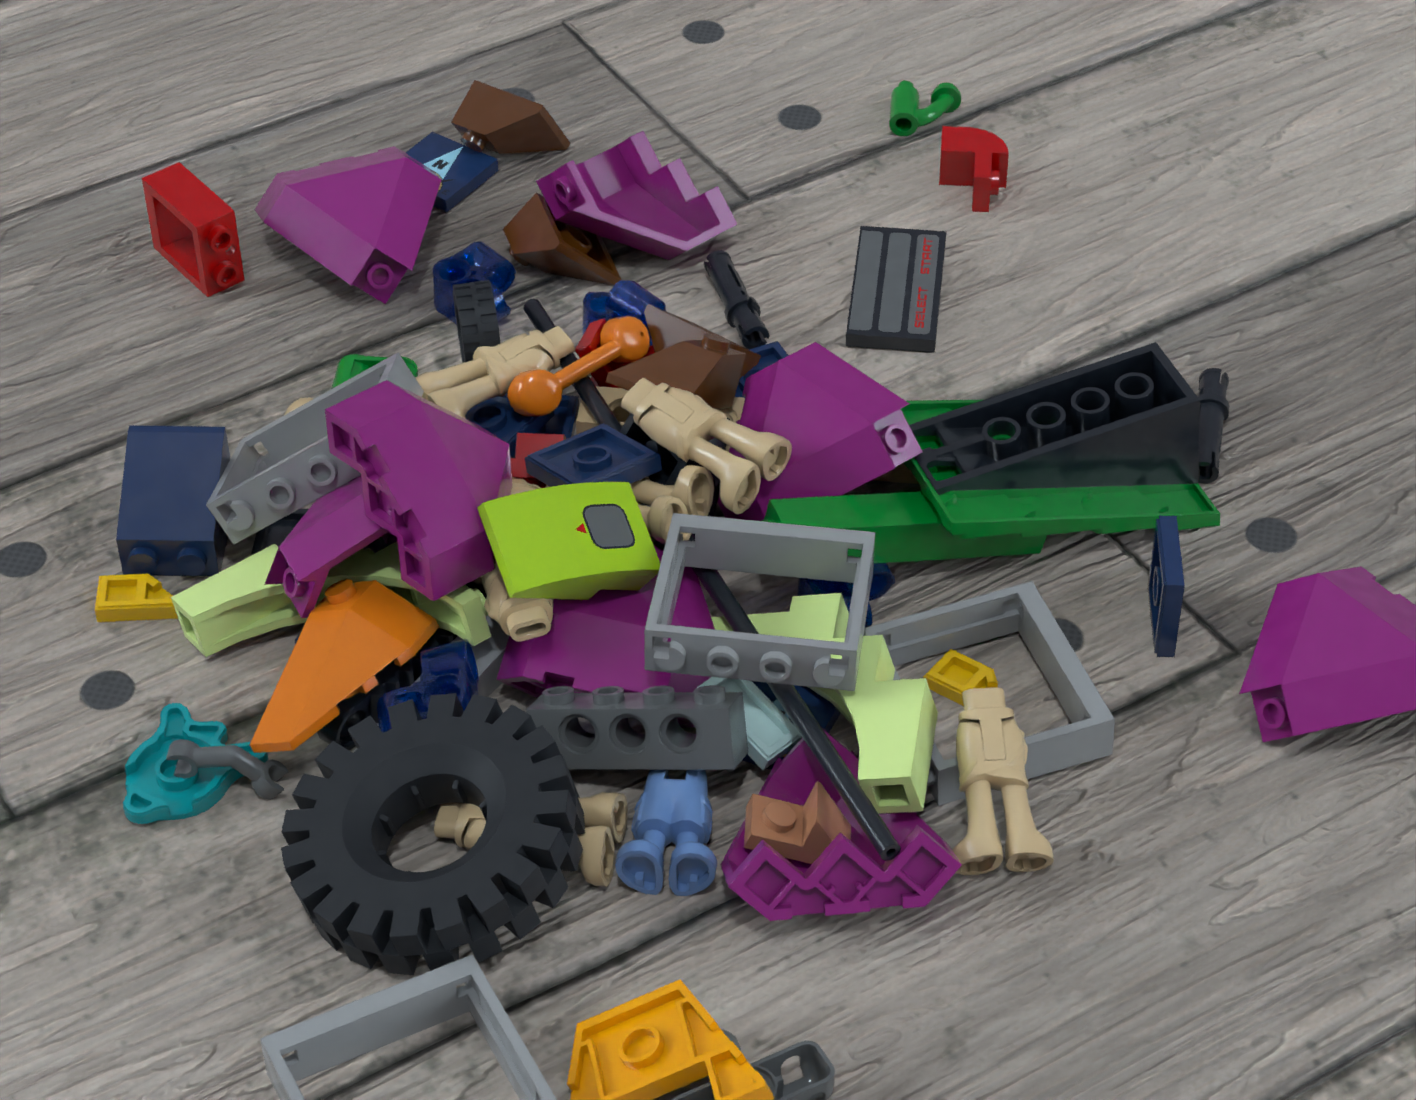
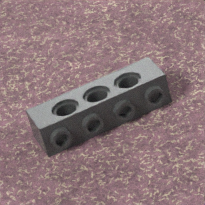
(615, 745)

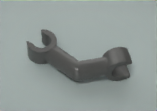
(194, 757)

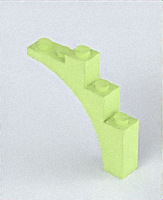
(240, 606)
(890, 716)

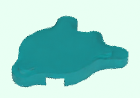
(150, 782)

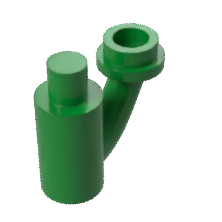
(905, 111)

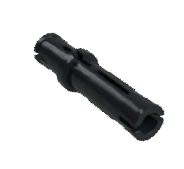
(740, 308)
(1213, 411)

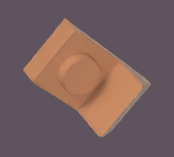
(795, 829)

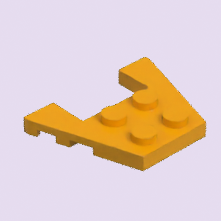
(657, 1047)

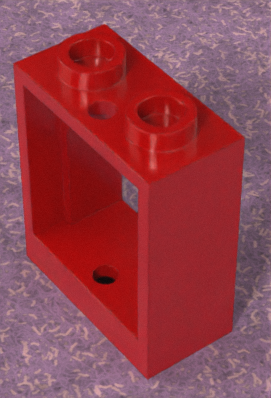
(193, 229)

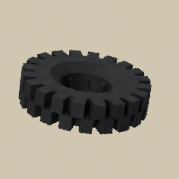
(452, 756)

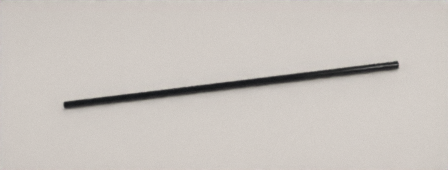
(739, 622)

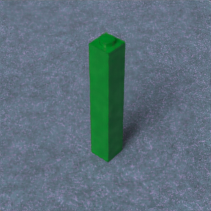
(903, 525)

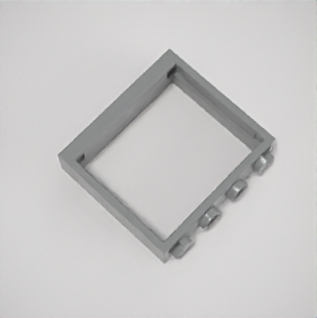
(299, 465)
(767, 550)
(989, 617)
(396, 1015)

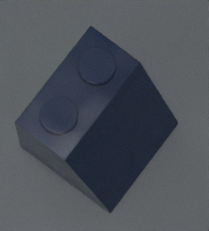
(164, 500)

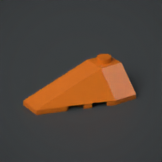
(338, 653)

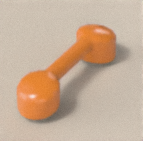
(540, 391)

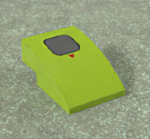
(570, 541)

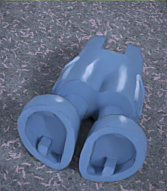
(666, 814)

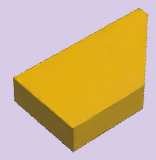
(132, 599)
(959, 673)

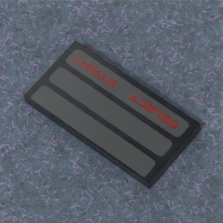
(896, 289)

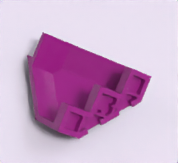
(636, 200)
(356, 215)
(838, 426)
(423, 481)
(320, 540)
(604, 643)
(1332, 654)
(848, 872)

